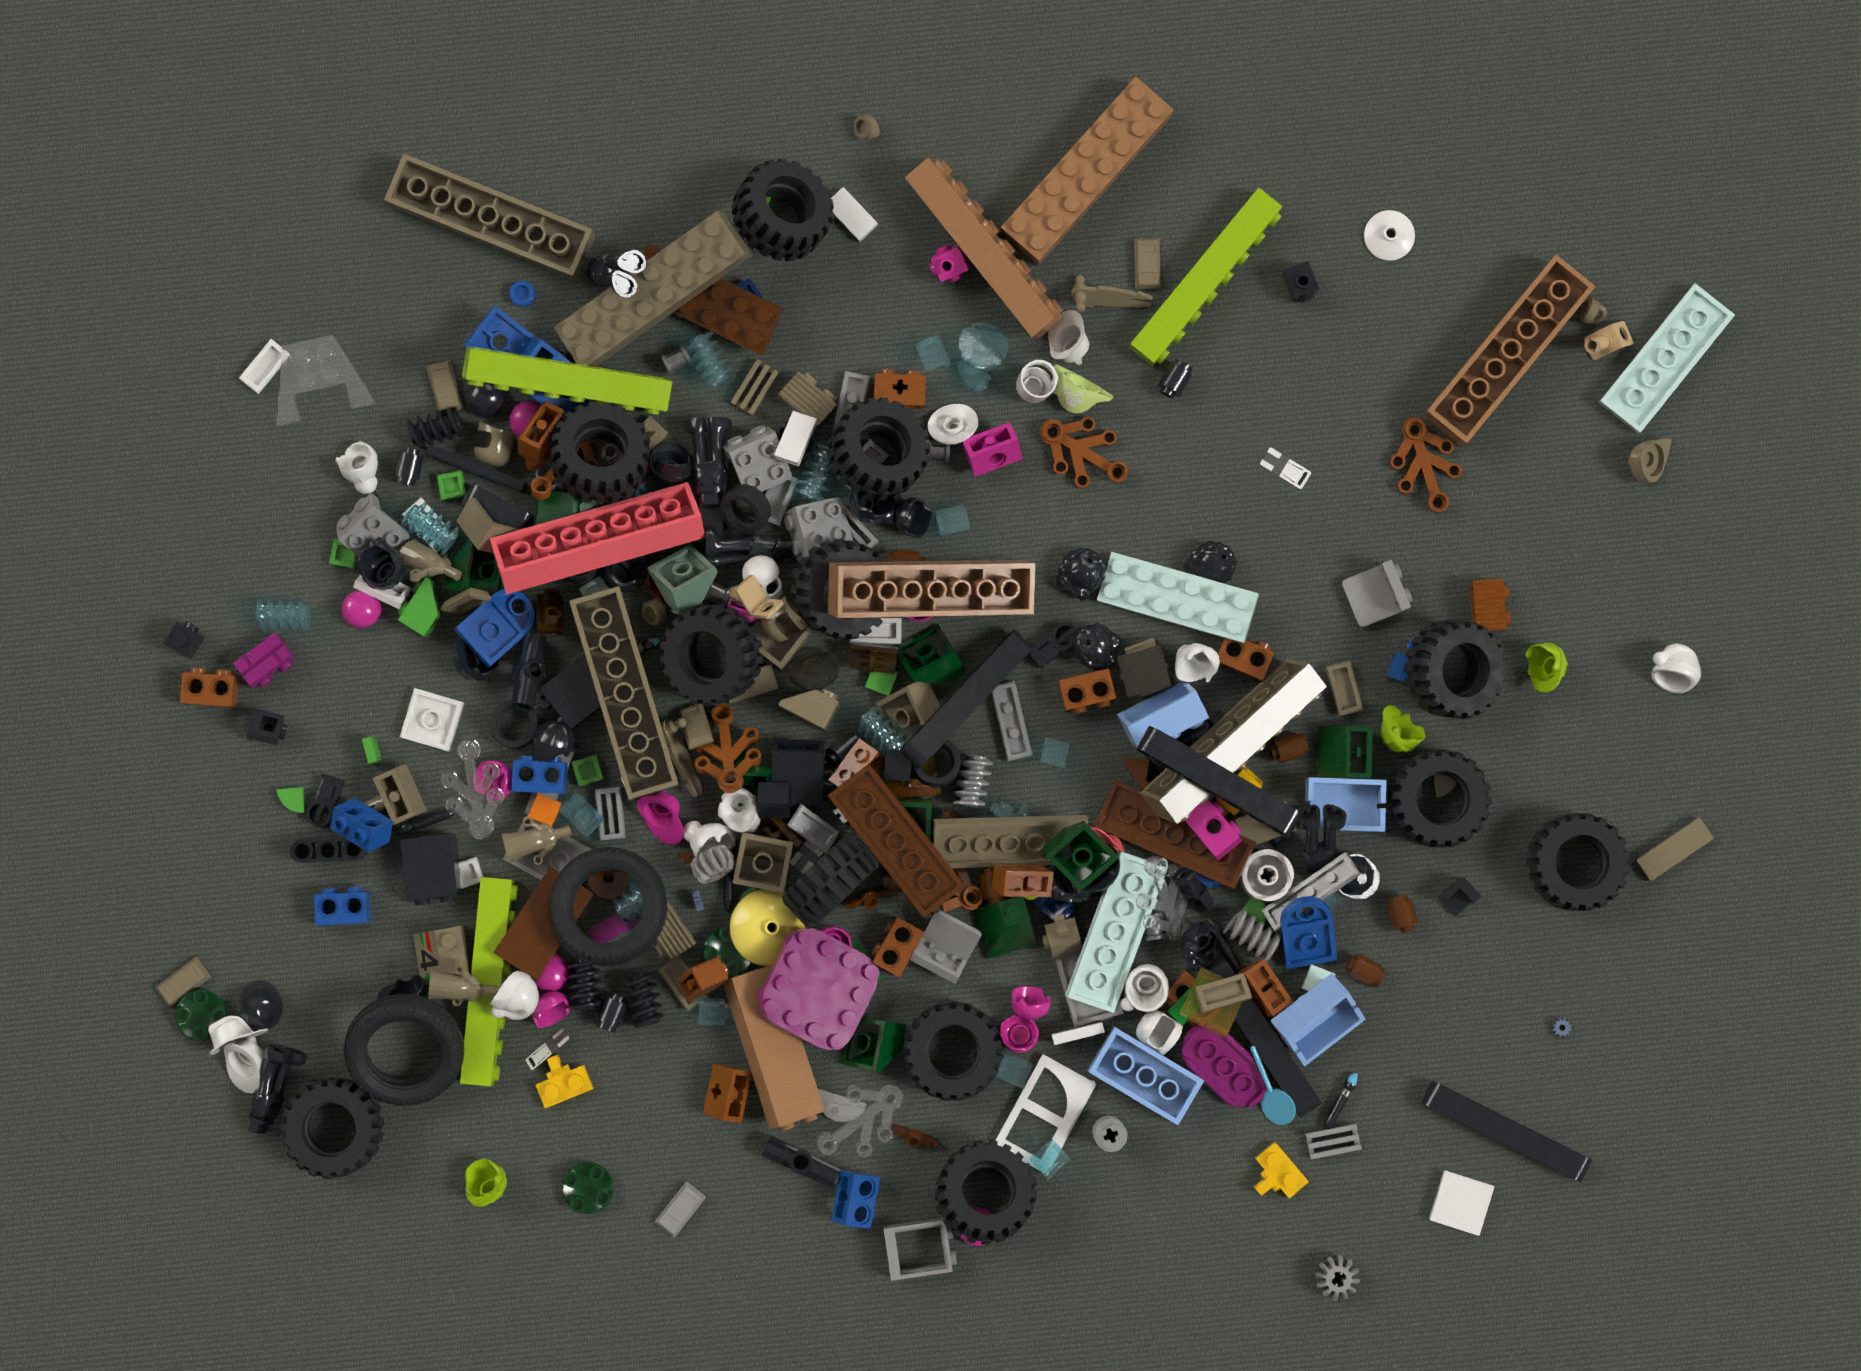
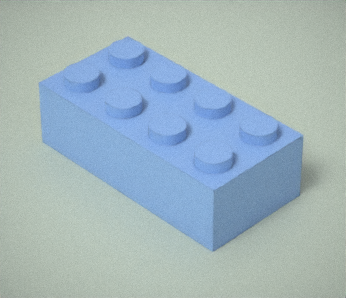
(1145, 1075)

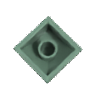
(683, 578)

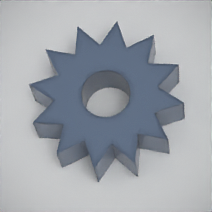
(697, 900)
(1566, 1027)

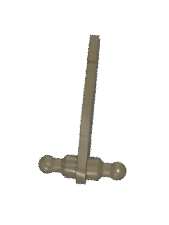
(1107, 296)
(680, 755)

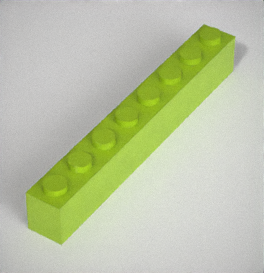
(1205, 277)
(567, 379)
(482, 1028)

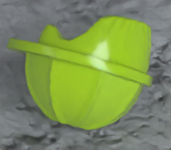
(1546, 666)
(1399, 732)
(484, 1182)

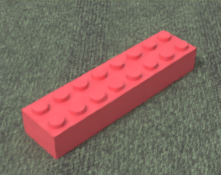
(597, 538)

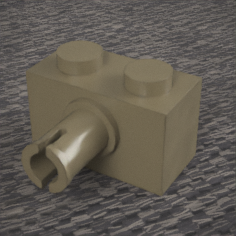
(397, 795)

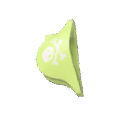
(1076, 392)

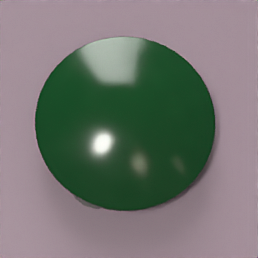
(720, 945)
(199, 1011)
(587, 1187)

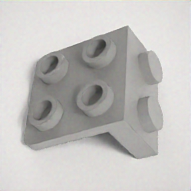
(755, 459)
(368, 523)
(816, 523)
(1377, 593)
(946, 946)

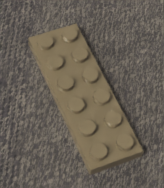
(998, 839)

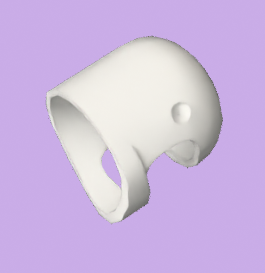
(1035, 383)
(765, 572)
(1158, 1031)

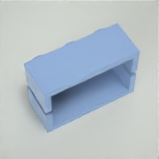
(1168, 711)
(1354, 796)
(1318, 1019)

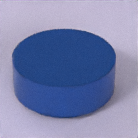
(522, 293)

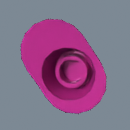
(661, 815)

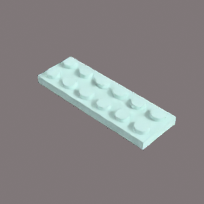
(1666, 358)
(1178, 597)
(1112, 937)

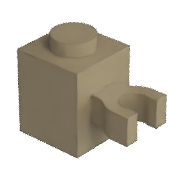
(1062, 937)

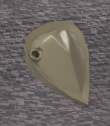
(1649, 459)

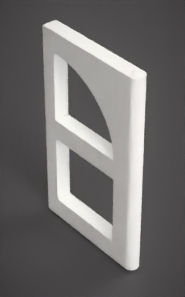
(1077, 1092)

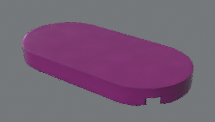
(1224, 1066)

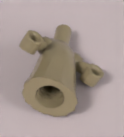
(426, 562)
(540, 838)
(457, 987)

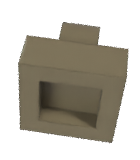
(655, 432)

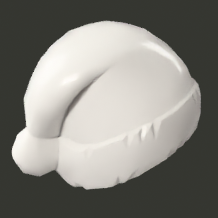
(1676, 668)
(1151, 995)
(516, 997)

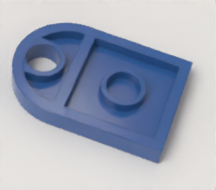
(495, 626)
(1307, 936)

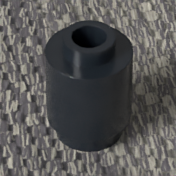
(1175, 379)
(408, 466)
(840, 748)
(612, 1012)

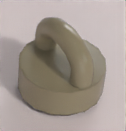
(866, 127)
(1589, 311)
(654, 612)

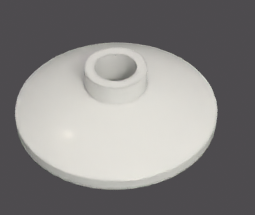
(1380, 244)
(952, 424)

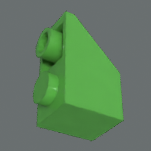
(423, 610)

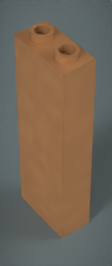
(774, 1057)

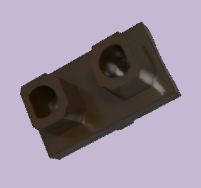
(550, 612)
(873, 657)
(778, 829)

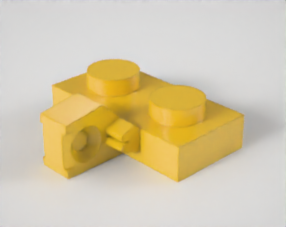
(563, 1082)
(1278, 1172)

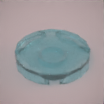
(982, 346)

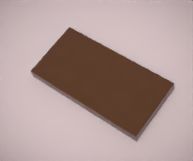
(530, 939)

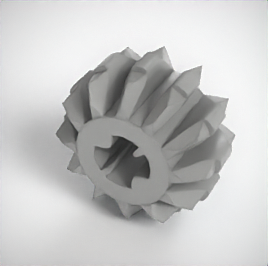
(713, 864)
(1328, 1275)

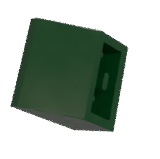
(1344, 752)

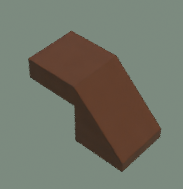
(1138, 770)

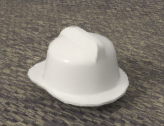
(1068, 338)
(230, 1030)
(244, 1063)

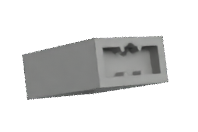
(892, 1250)

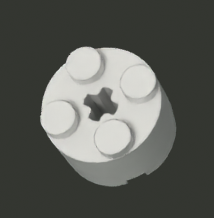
(1279, 882)

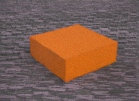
(545, 809)

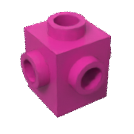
(959, 263)

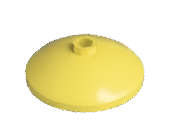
(750, 925)

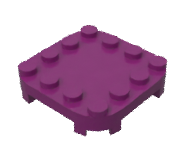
(818, 989)

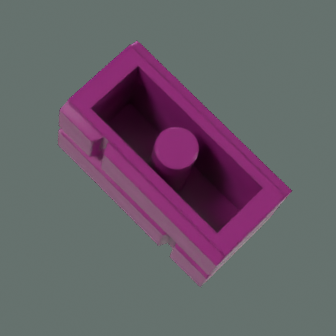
(265, 660)

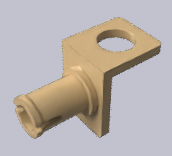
(1607, 340)
(754, 598)

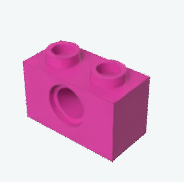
(992, 449)
(1218, 843)

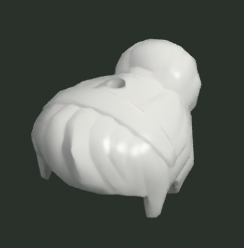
(359, 466)
(1196, 662)
(737, 817)
(708, 835)

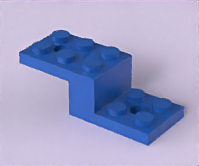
(518, 342)

